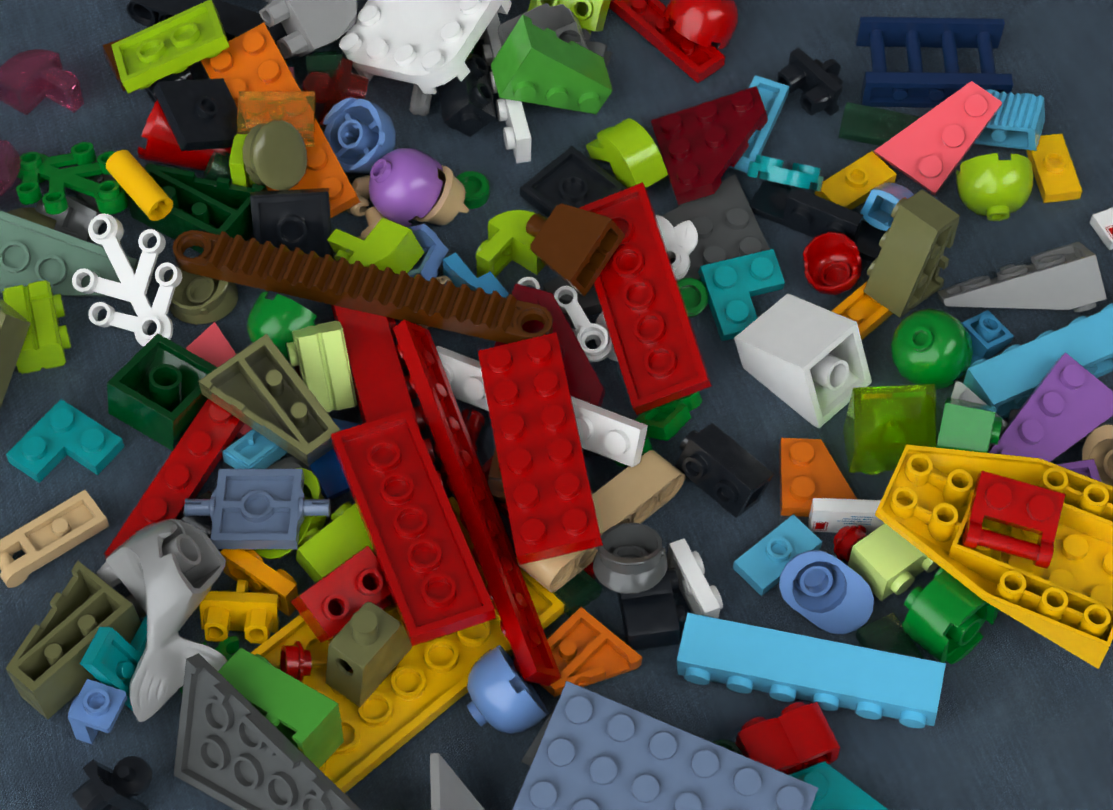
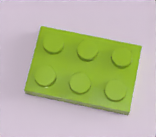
(170, 46)

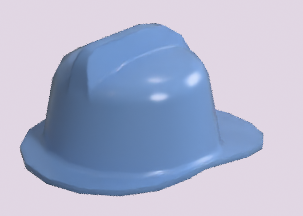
(826, 592)

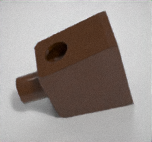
(574, 243)

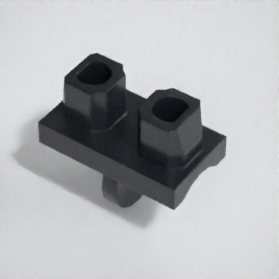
(816, 80)
(114, 788)

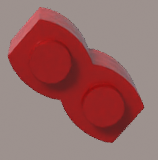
(791, 740)

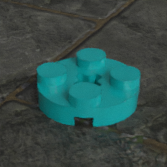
(799, 176)

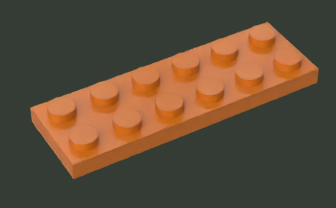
(258, 65)

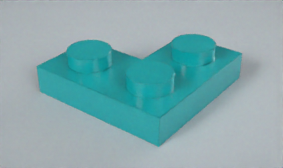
(733, 284)
(64, 433)
(113, 658)

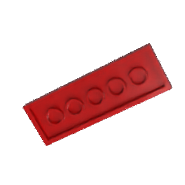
(646, 307)
(539, 449)
(412, 528)

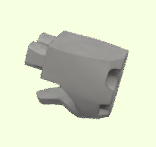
(309, 23)
(168, 575)

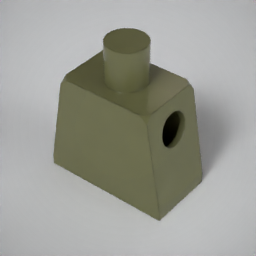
(371, 647)

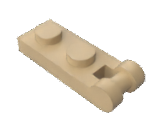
(49, 537)

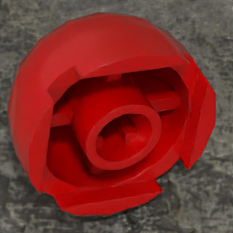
(704, 20)

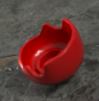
(832, 263)

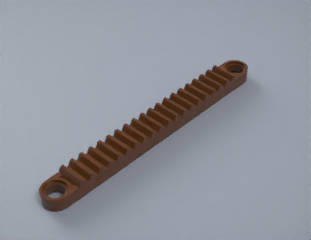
(360, 287)

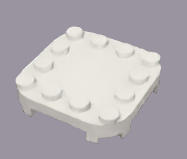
(418, 38)

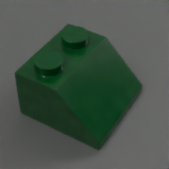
(159, 390)

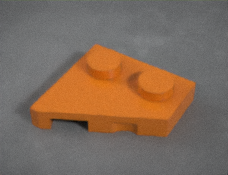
(806, 474)
(588, 652)

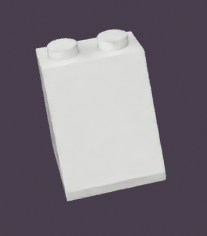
(805, 357)

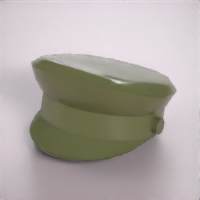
(275, 155)
(202, 299)

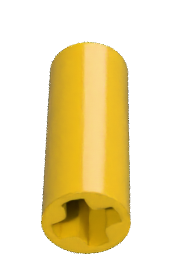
(139, 185)

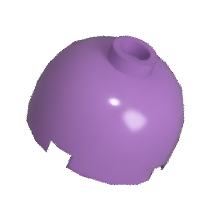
(405, 185)

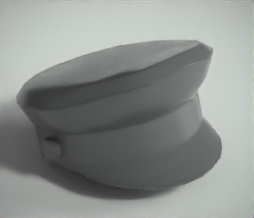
(630, 559)

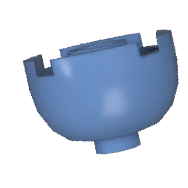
(359, 134)
(502, 695)

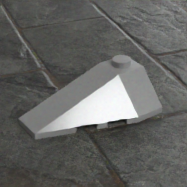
(1054, 281)

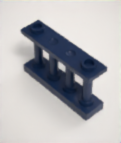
(922, 88)

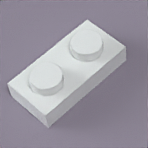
(693, 585)

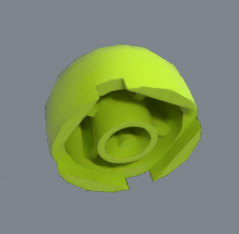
(995, 185)

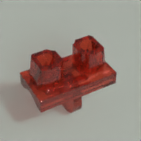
(335, 89)

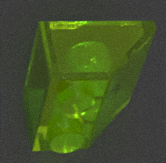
(886, 420)

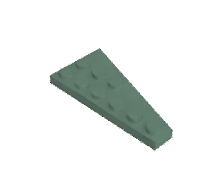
(40, 253)

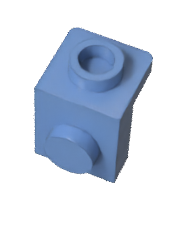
(434, 252)
(95, 710)

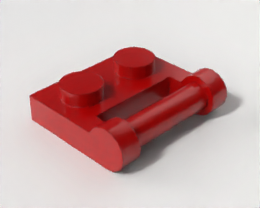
(1016, 506)

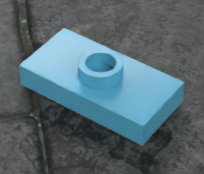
(252, 452)
(768, 557)

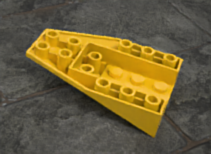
(1065, 602)

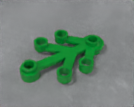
(38, 167)

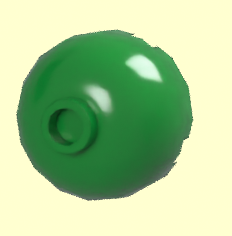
(277, 320)
(931, 348)

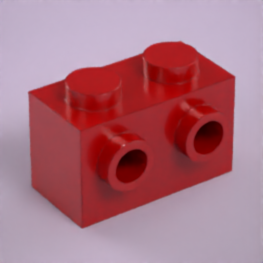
(341, 593)

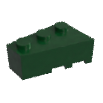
(199, 204)

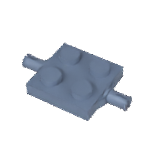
(257, 508)

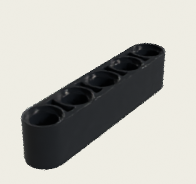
(233, 18)

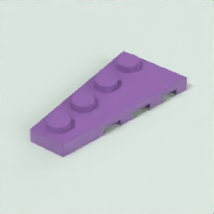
(1057, 413)

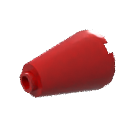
(164, 148)

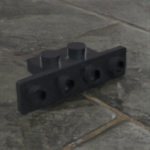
(815, 216)

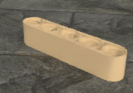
(624, 499)

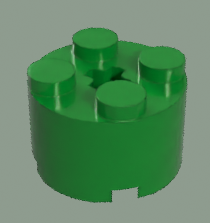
(946, 618)

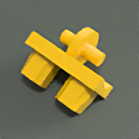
(239, 611)

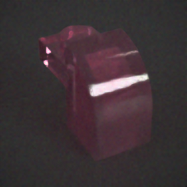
(38, 75)

